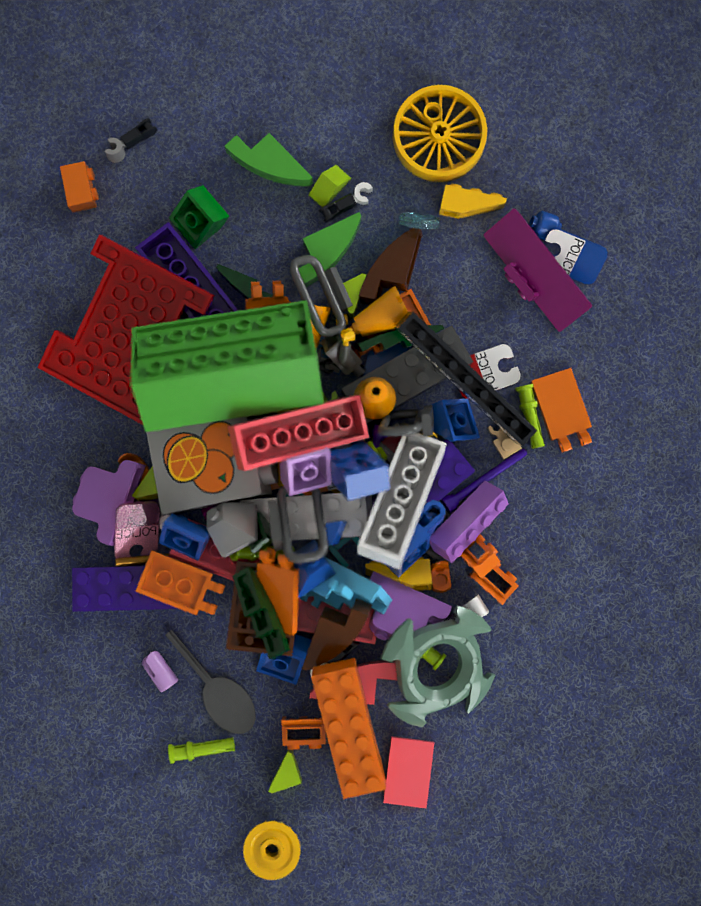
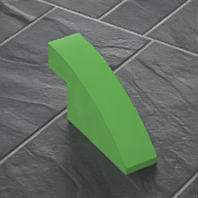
(269, 161)
(329, 246)

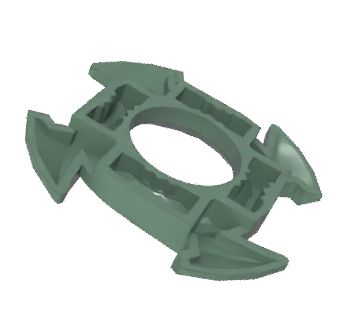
(468, 680)

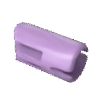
(159, 671)

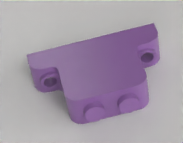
(103, 492)
(405, 604)

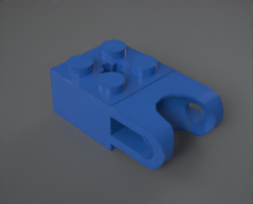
(358, 471)
(420, 541)

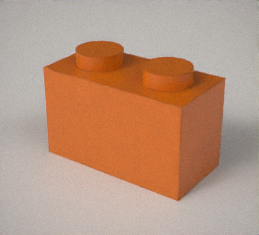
(78, 186)

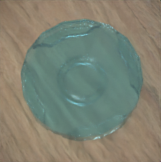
(418, 221)

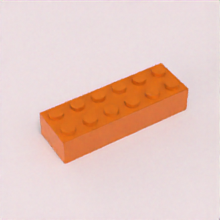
(349, 728)

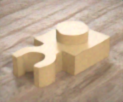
(503, 443)

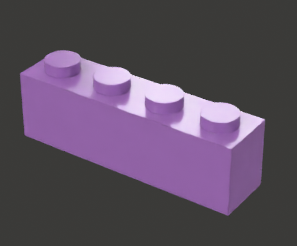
(468, 521)

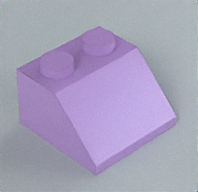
(306, 472)

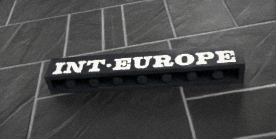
(465, 378)

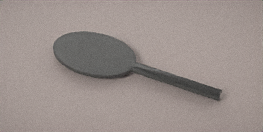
(223, 698)

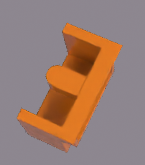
(485, 562)
(490, 588)
(303, 723)

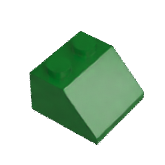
(198, 216)

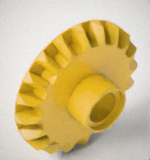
(268, 864)

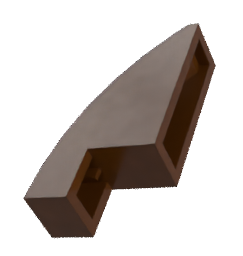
(392, 267)
(335, 633)

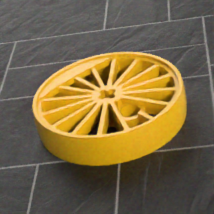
(436, 124)

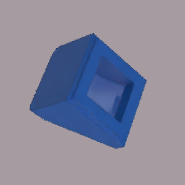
(334, 531)

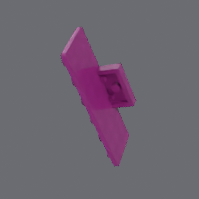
(536, 271)

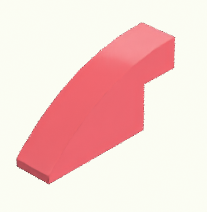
(369, 673)

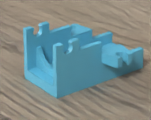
(345, 588)

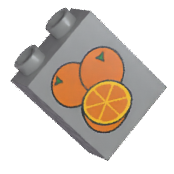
(199, 469)

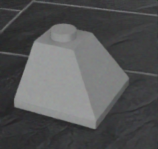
(232, 526)

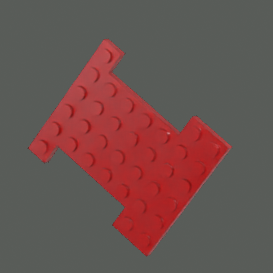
(129, 296)

